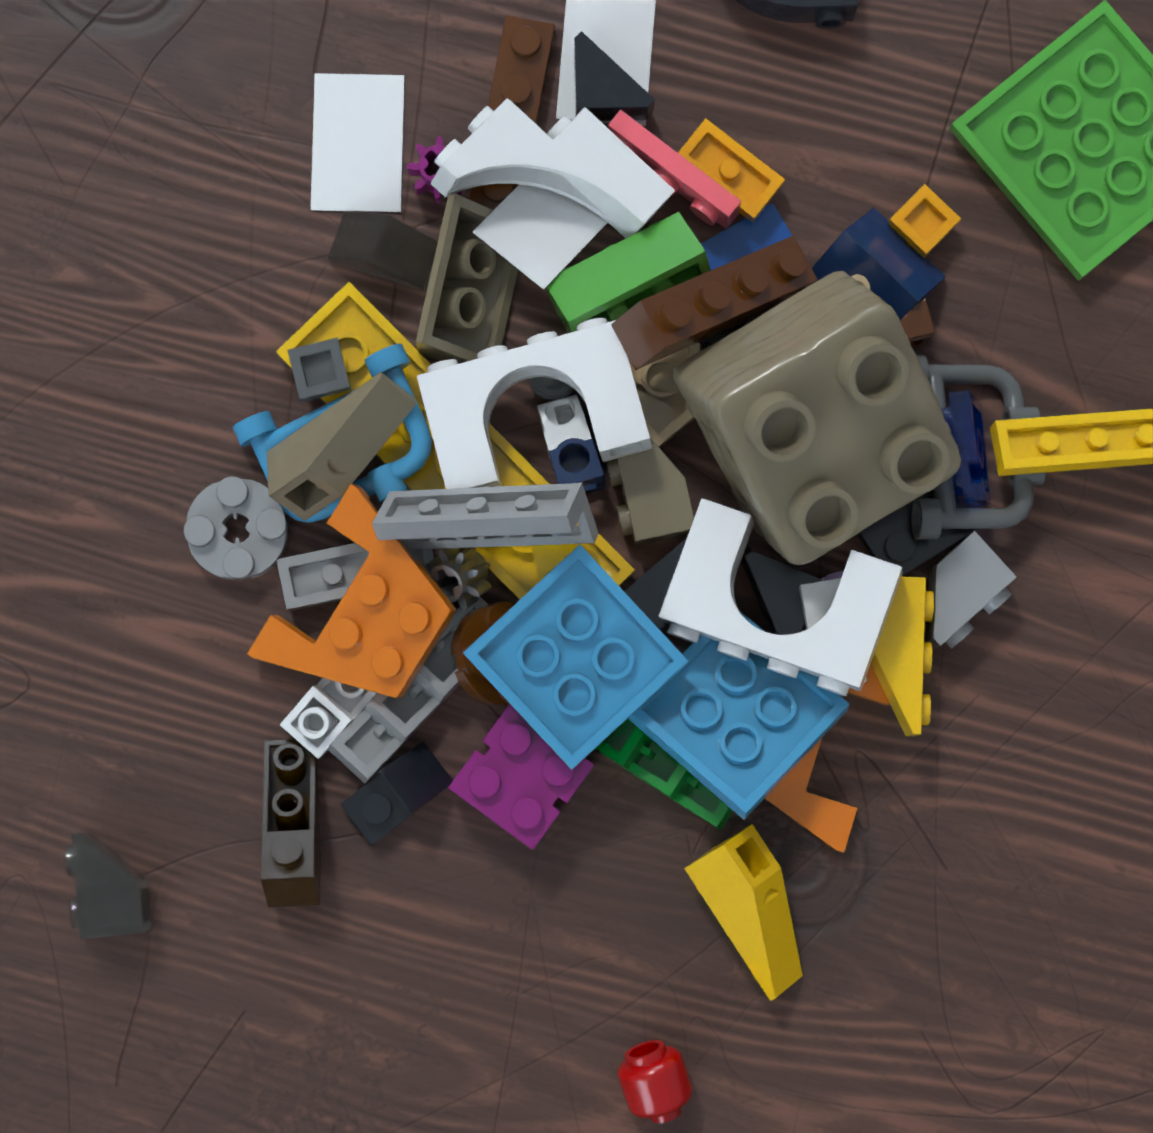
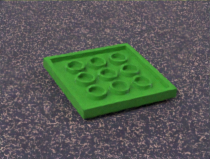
(1073, 139)

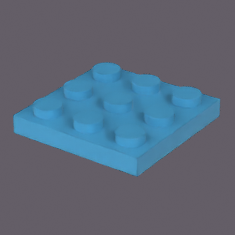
(575, 656)
(737, 722)

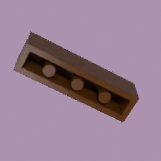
(713, 302)

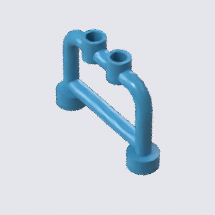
(263, 435)

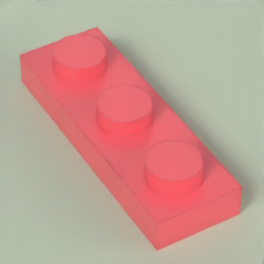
(708, 198)

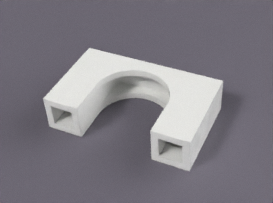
(464, 394)
(833, 649)

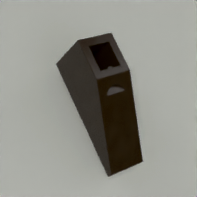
(290, 825)

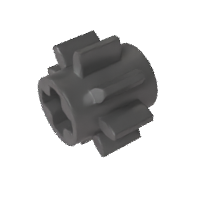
(460, 575)

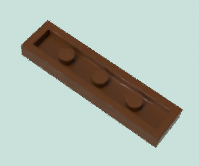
(521, 79)

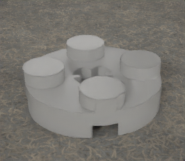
(207, 530)

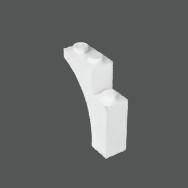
(572, 159)

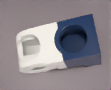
(570, 444)

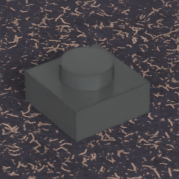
(319, 370)

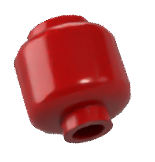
(655, 1081)

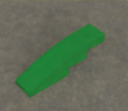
(649, 762)

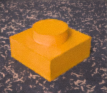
(924, 220)

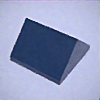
(884, 259)

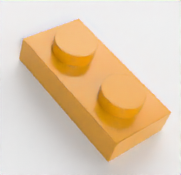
(732, 168)

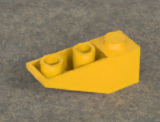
(904, 656)
(751, 904)

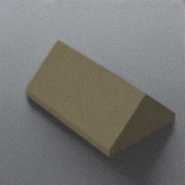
(466, 289)

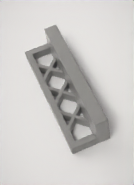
(487, 517)

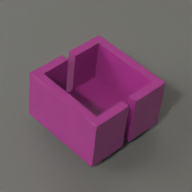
(518, 779)

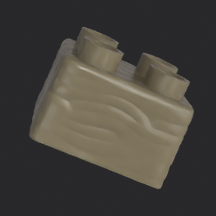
(820, 417)

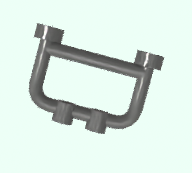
(940, 513)

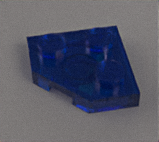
(967, 429)

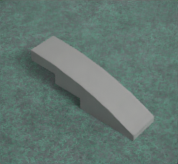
(391, 721)

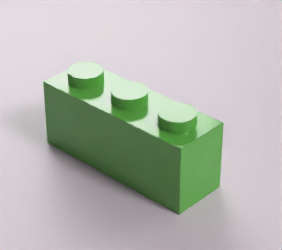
(627, 273)

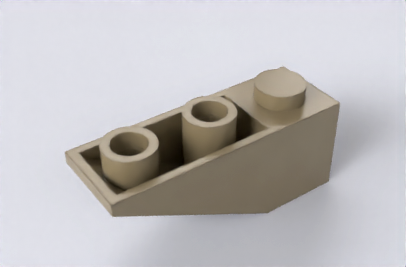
(335, 447)
(654, 496)

